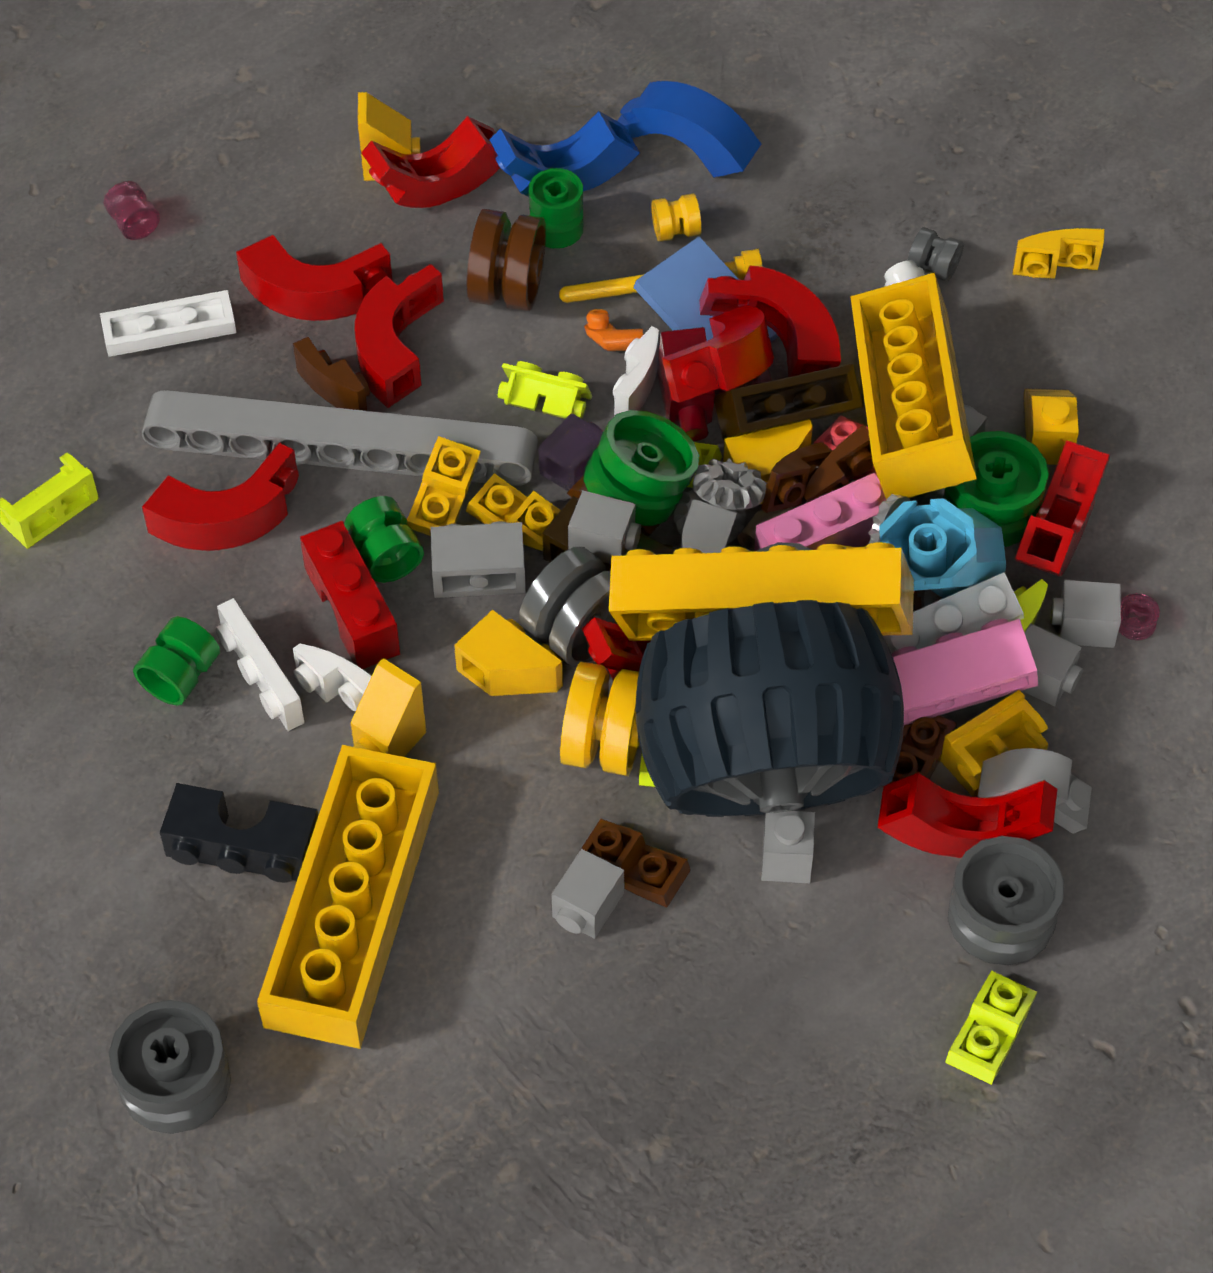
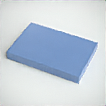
(677, 285)

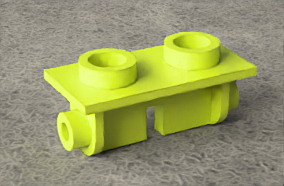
(528, 383)

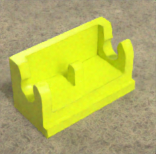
(50, 503)

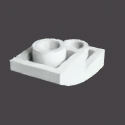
(641, 369)
(329, 675)

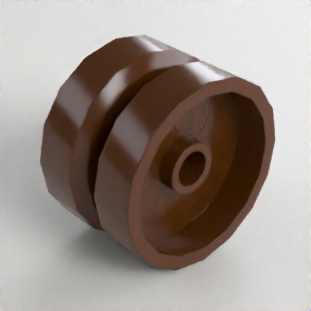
(506, 259)

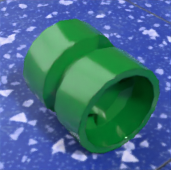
(558, 198)
(384, 539)
(176, 660)

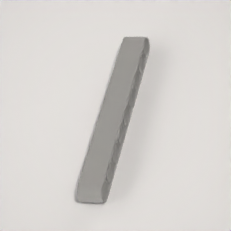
(331, 435)

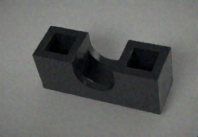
(198, 832)

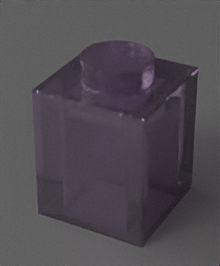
(568, 451)

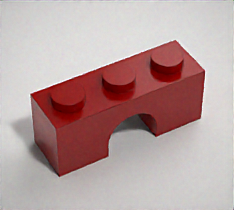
(344, 580)

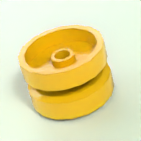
(601, 719)

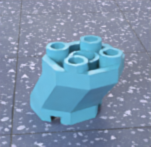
(945, 545)

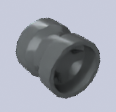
(936, 253)

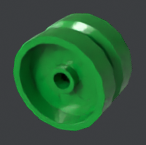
(643, 463)
(1008, 482)

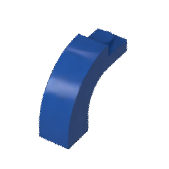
(697, 120)
(592, 153)

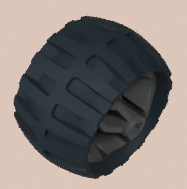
(769, 709)

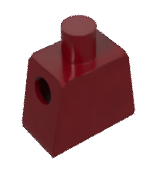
(693, 413)

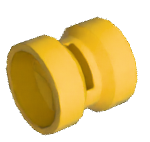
(676, 217)

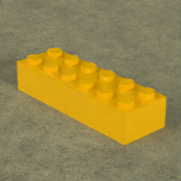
(912, 388)
(663, 589)
(349, 897)

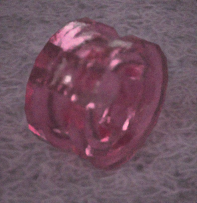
(1142, 606)

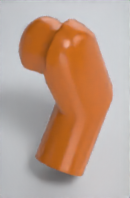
(607, 335)

